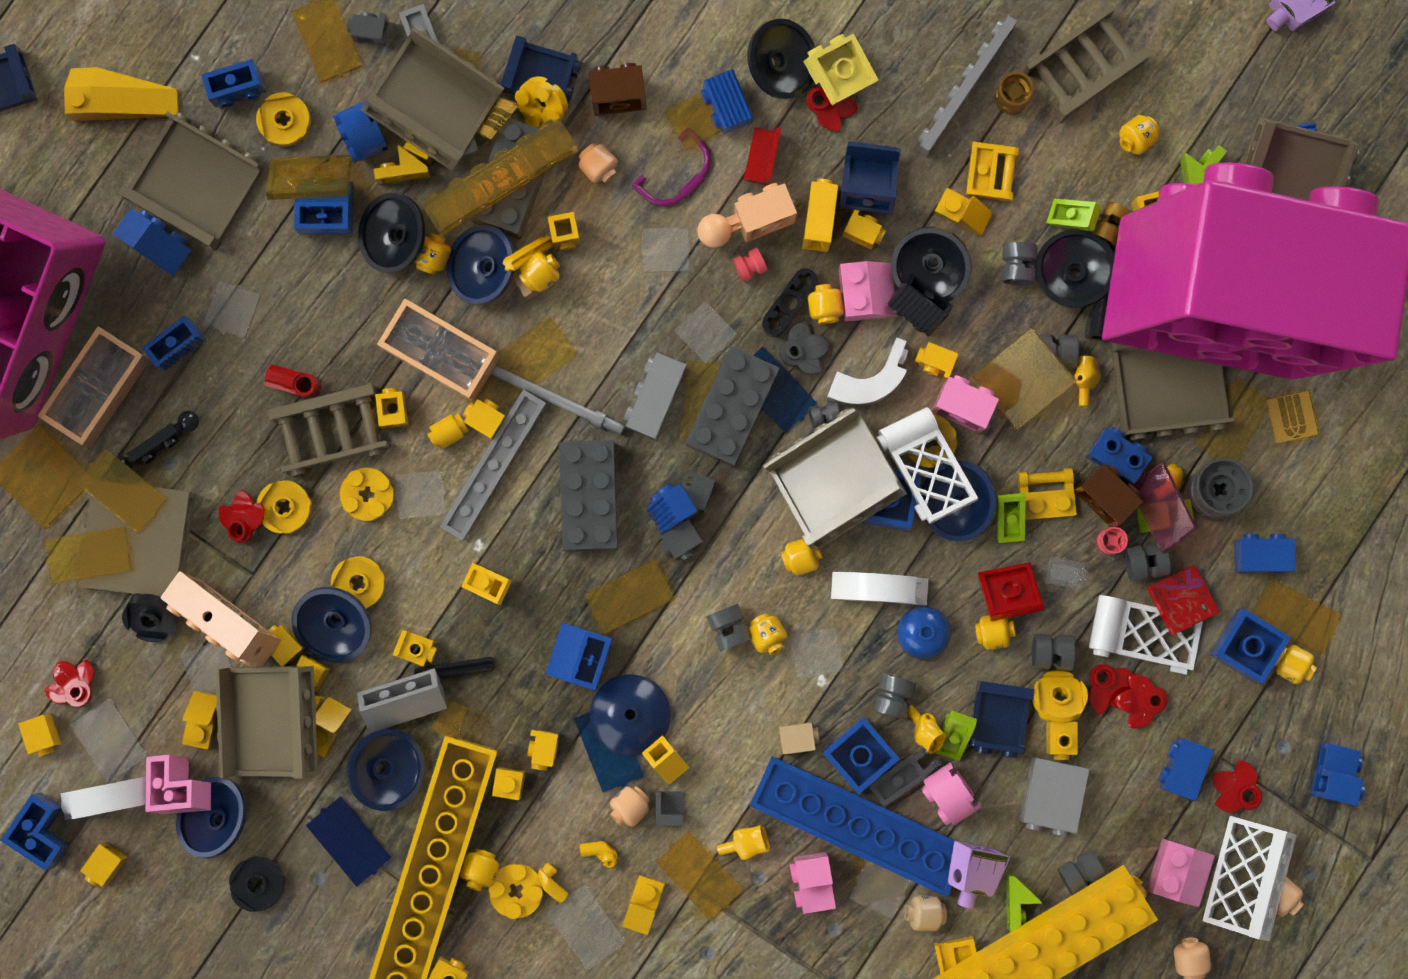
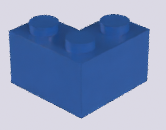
(148, 238)
(1336, 775)
(31, 834)

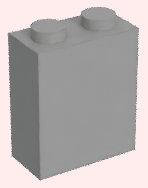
(1053, 796)

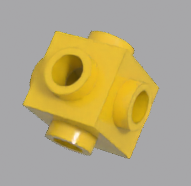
(448, 968)

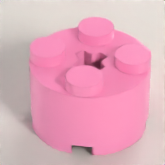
(950, 794)

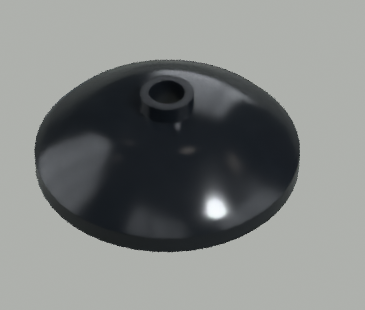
(788, 46)
(382, 232)
(1078, 252)
(913, 256)

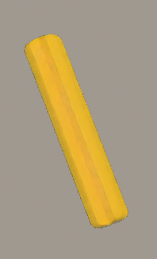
(521, 256)

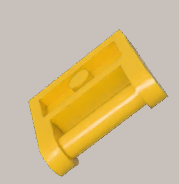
(983, 171)
(1048, 503)

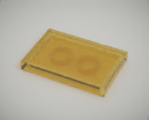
(308, 177)

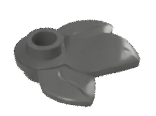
(808, 349)

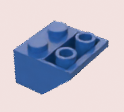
(324, 215)
(579, 656)

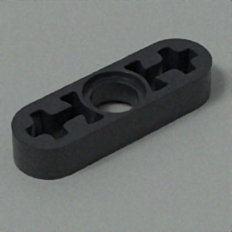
(783, 322)

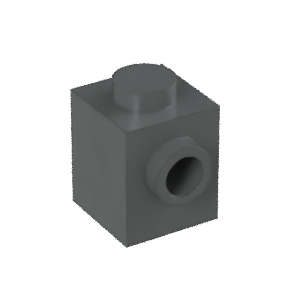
(681, 541)

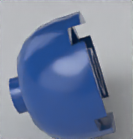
(923, 632)

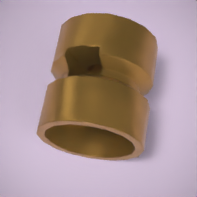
(1013, 93)
(1110, 217)

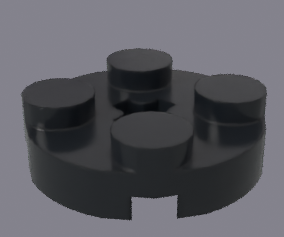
(148, 604)
(241, 886)

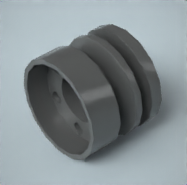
(1235, 486)

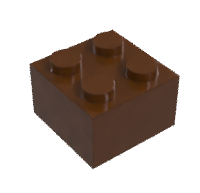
(617, 89)
(1108, 495)

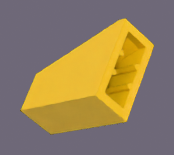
(820, 215)

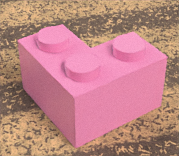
(169, 788)
(814, 882)

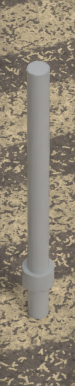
(597, 418)

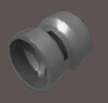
(822, 415)

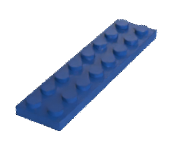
(855, 825)

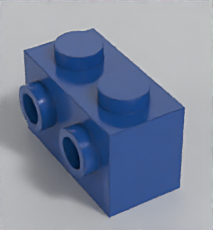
(233, 84)
(1124, 456)

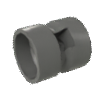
(1019, 263)
(1064, 348)
(1138, 565)
(724, 618)
(1054, 652)
(894, 696)
(1082, 873)

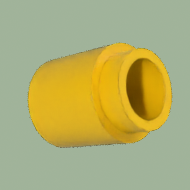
(447, 431)

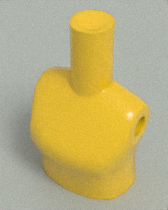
(1087, 378)
(926, 730)
(746, 842)

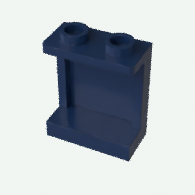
(532, 61)
(15, 80)
(870, 177)
(1000, 718)

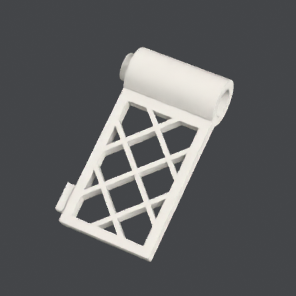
(910, 434)
(1110, 631)

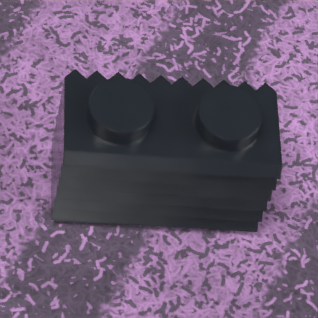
(919, 305)

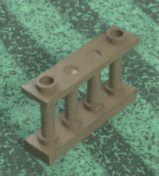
(1088, 89)
(311, 410)

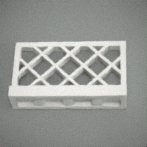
(1271, 885)

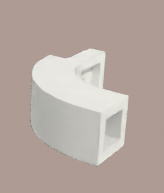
(865, 392)
(879, 588)
(104, 798)

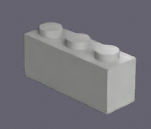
(654, 396)
(402, 700)

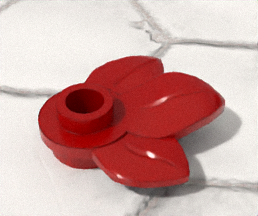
(829, 115)
(241, 515)
(68, 681)
(1104, 693)
(1137, 701)
(1234, 785)

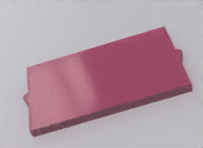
(1164, 508)

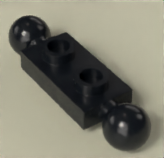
(165, 438)

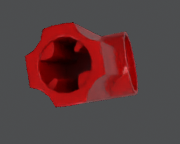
(291, 381)

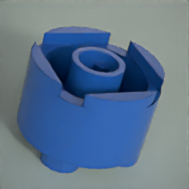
(360, 133)

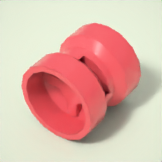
(748, 265)
(1115, 543)

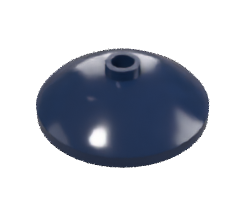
(471, 264)
(968, 521)
(324, 634)
(609, 710)
(400, 774)
(203, 832)

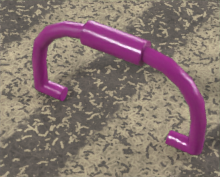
(686, 191)

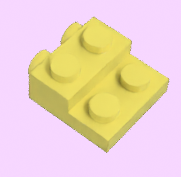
(840, 68)

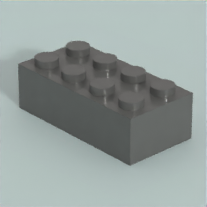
(513, 210)
(732, 406)
(588, 495)

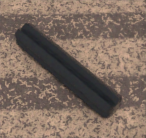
(460, 668)

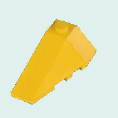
(109, 95)

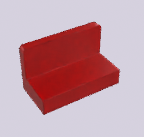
(762, 156)

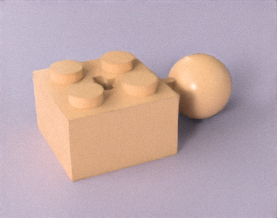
(752, 215)

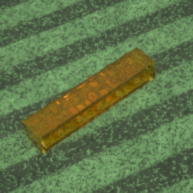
(499, 177)

